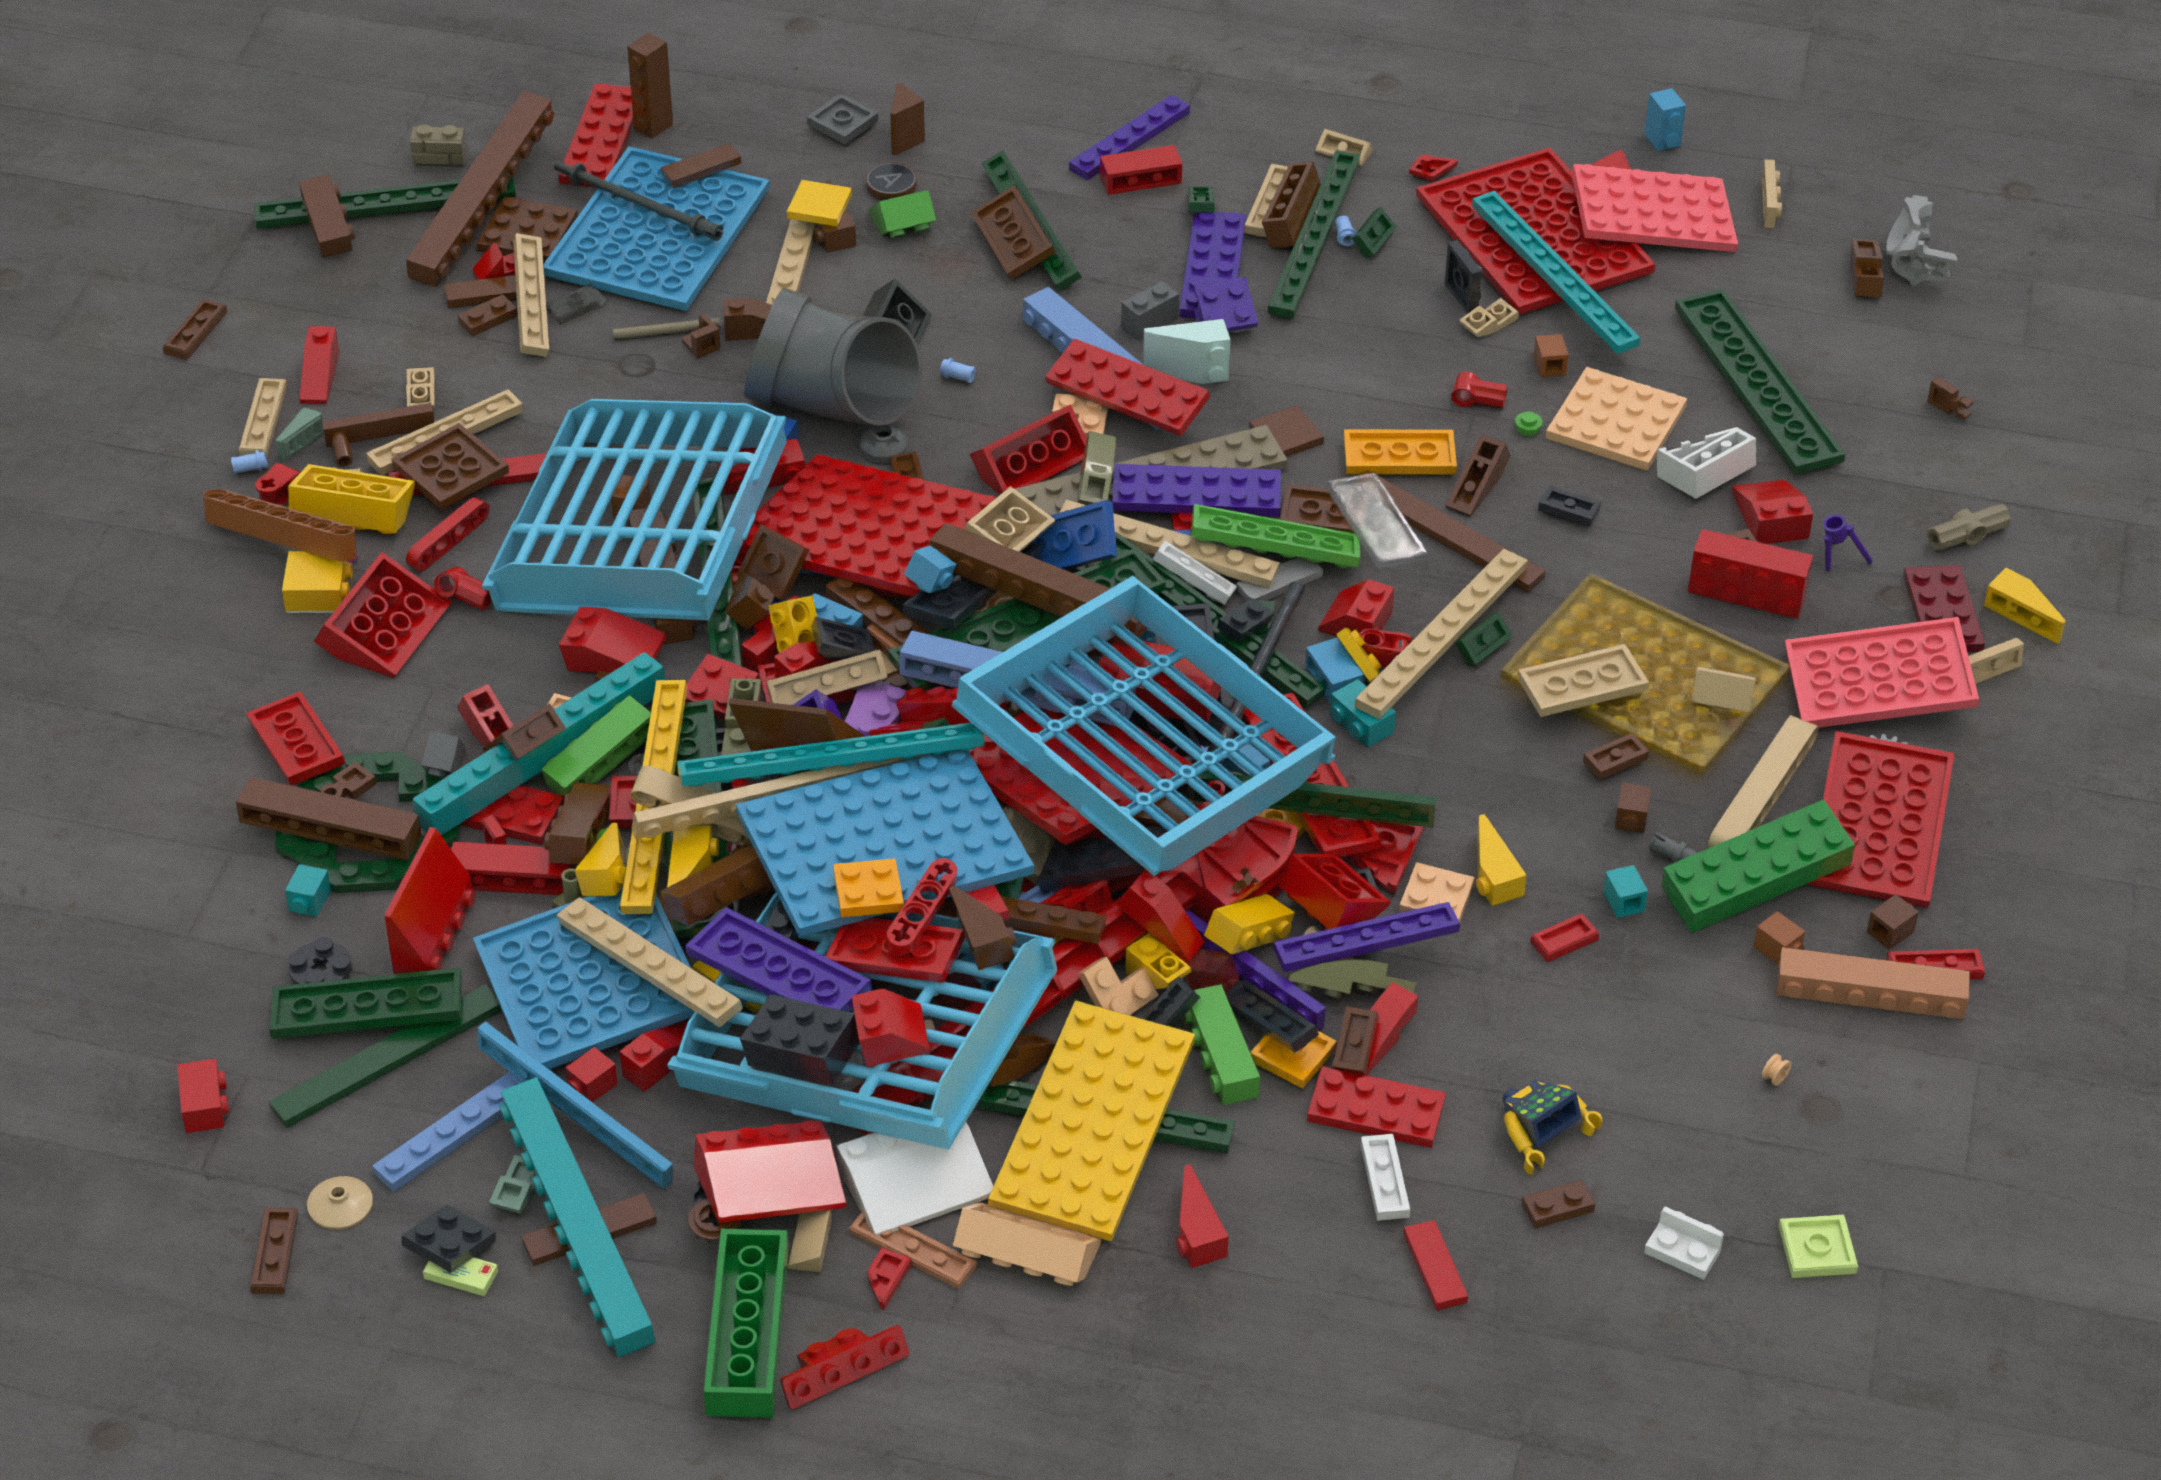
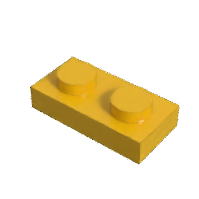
(1353, 643)

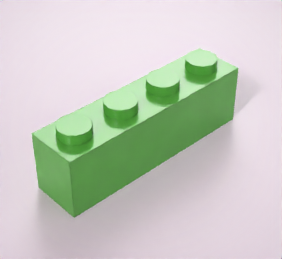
(599, 748)
(1222, 1047)

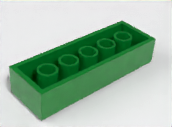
(1757, 866)
(746, 1323)

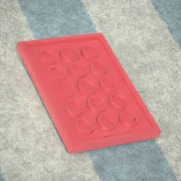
(1654, 208)
(1881, 673)

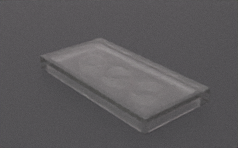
(1376, 520)

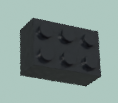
(800, 1039)

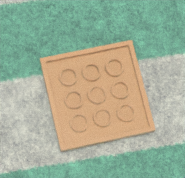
(1616, 418)

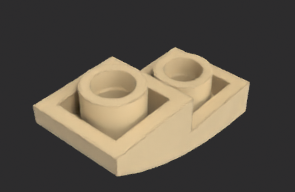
(1489, 320)
(420, 386)

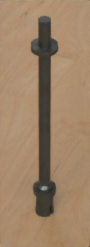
(697, 223)

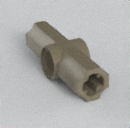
(1968, 527)

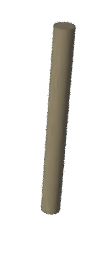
(659, 329)

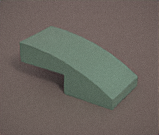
(514, 1188)

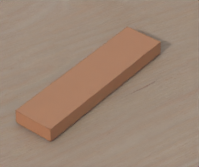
(924, 1251)

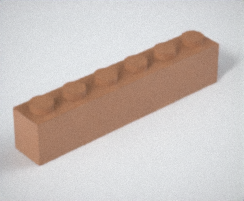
(1873, 983)

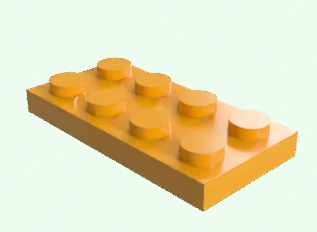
(1399, 451)

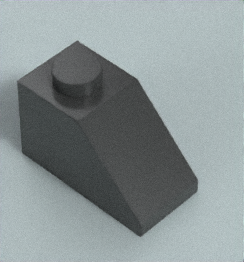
(442, 754)

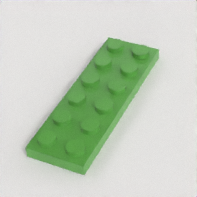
(1275, 535)

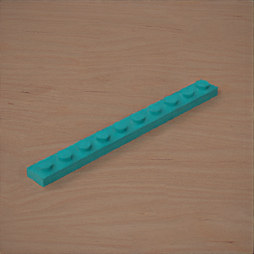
(1556, 272)
(830, 753)

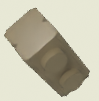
(438, 145)

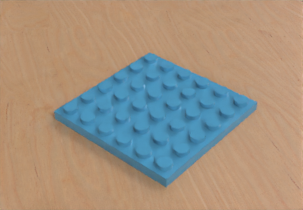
(569, 994)

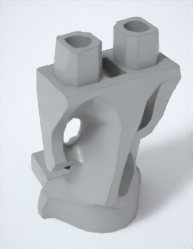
(1908, 244)

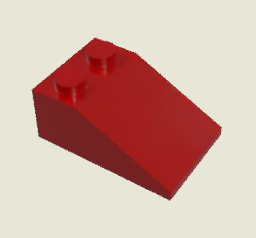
(1774, 511)
(606, 640)

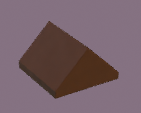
(906, 120)

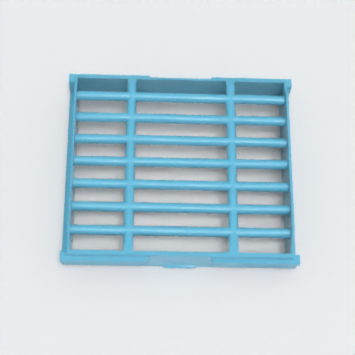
(625, 588)
(1089, 628)
(963, 1076)

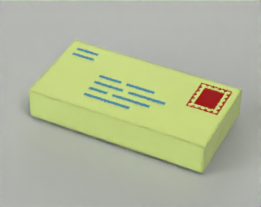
(472, 1276)

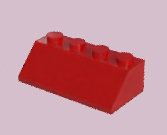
(1032, 452)

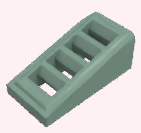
(300, 433)

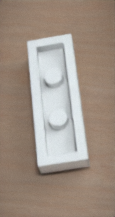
(1194, 573)
(1385, 1177)

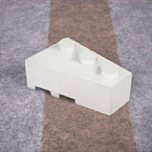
(1708, 463)

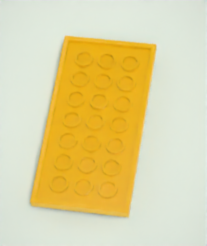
(1092, 1121)

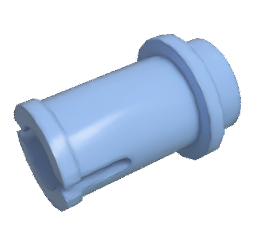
(1344, 231)
(957, 370)
(249, 462)

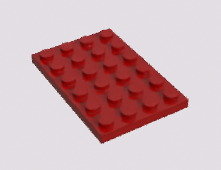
(1893, 811)

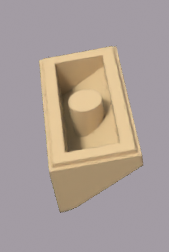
(1332, 141)
(1723, 689)
(810, 1241)

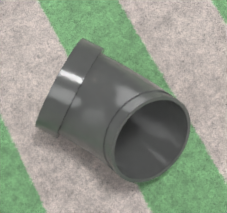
(834, 363)

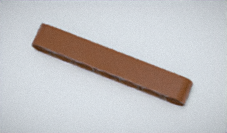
(280, 524)

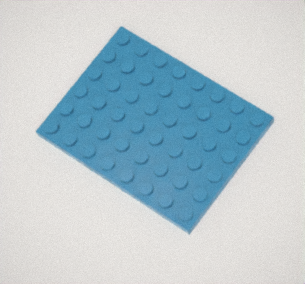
(643, 252)
(897, 811)

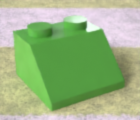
(903, 213)

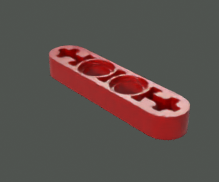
(447, 534)
(921, 906)

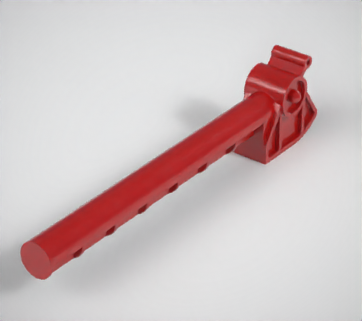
(1197, 883)

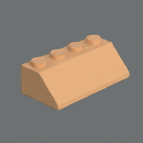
(1026, 1243)

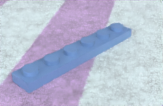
(443, 1135)

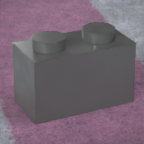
(1149, 309)

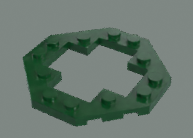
(363, 875)

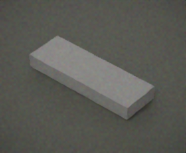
(1297, 569)

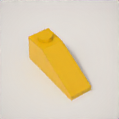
(2024, 604)
(691, 852)
(604, 866)
(1498, 870)

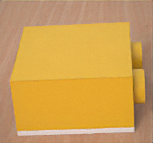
(314, 583)

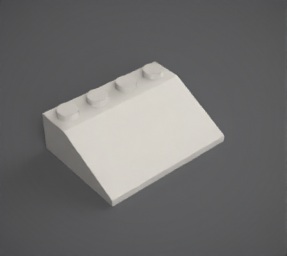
(911, 1181)

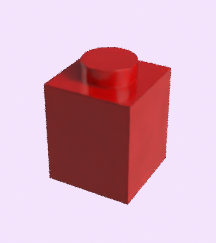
(592, 1074)

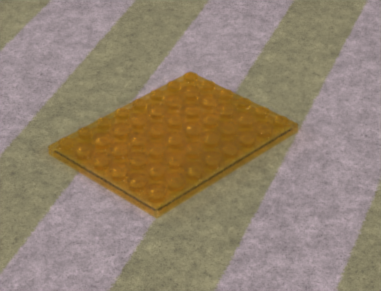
(1668, 653)

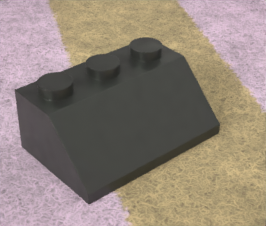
(899, 304)

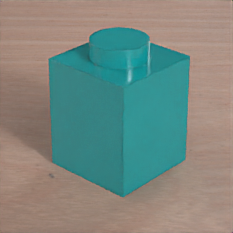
(308, 890)
(1625, 891)

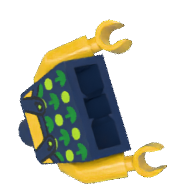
(1541, 1113)

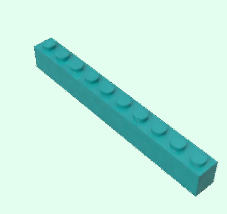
(498, 773)
(577, 1218)

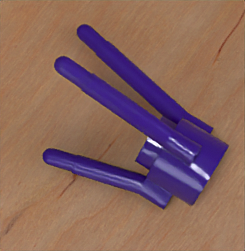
(1836, 532)

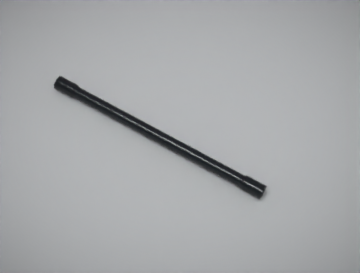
(1288, 603)

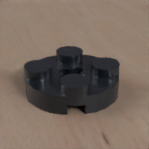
(319, 953)

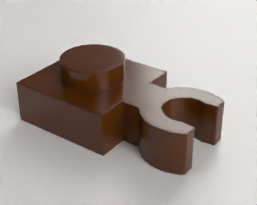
(1946, 398)
(350, 782)

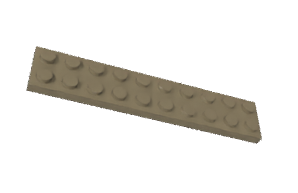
(1244, 449)

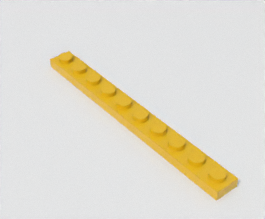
(661, 753)

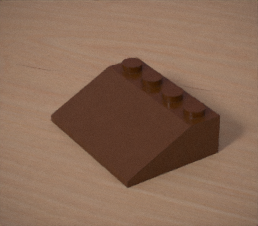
(784, 725)

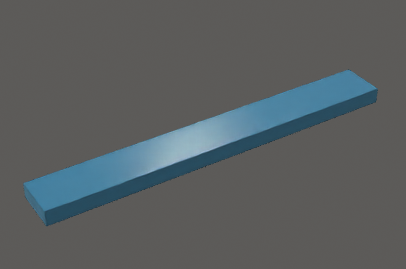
(576, 1106)

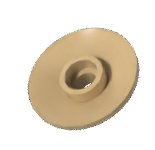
(339, 1203)

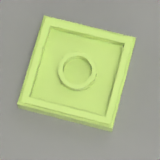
(1818, 1246)

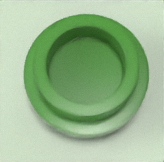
(1528, 423)

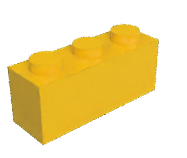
(1249, 924)

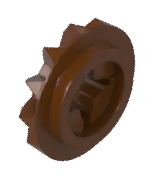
(700, 1222)

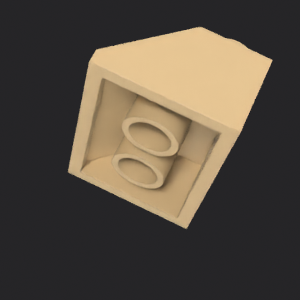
(1010, 521)

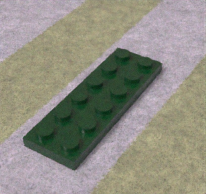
(366, 1003)

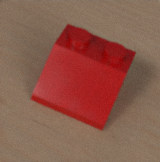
(1359, 608)
(889, 1027)

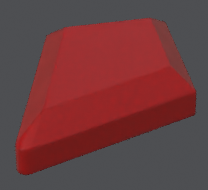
(1431, 167)

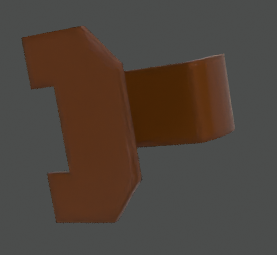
(1245, 882)

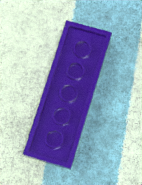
(1212, 253)
(1180, 487)
(774, 963)

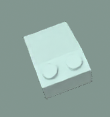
(1189, 351)

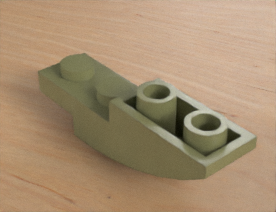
(1096, 468)
(733, 738)
(1339, 975)

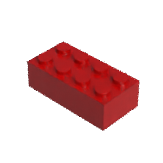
(1750, 573)

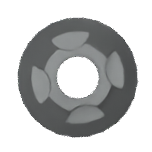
(879, 449)

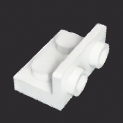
(1685, 1243)

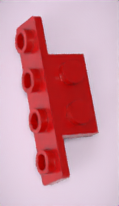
(841, 1361)

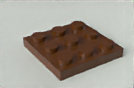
(526, 218)
(450, 466)

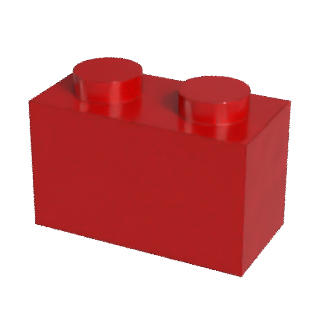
(202, 1096)

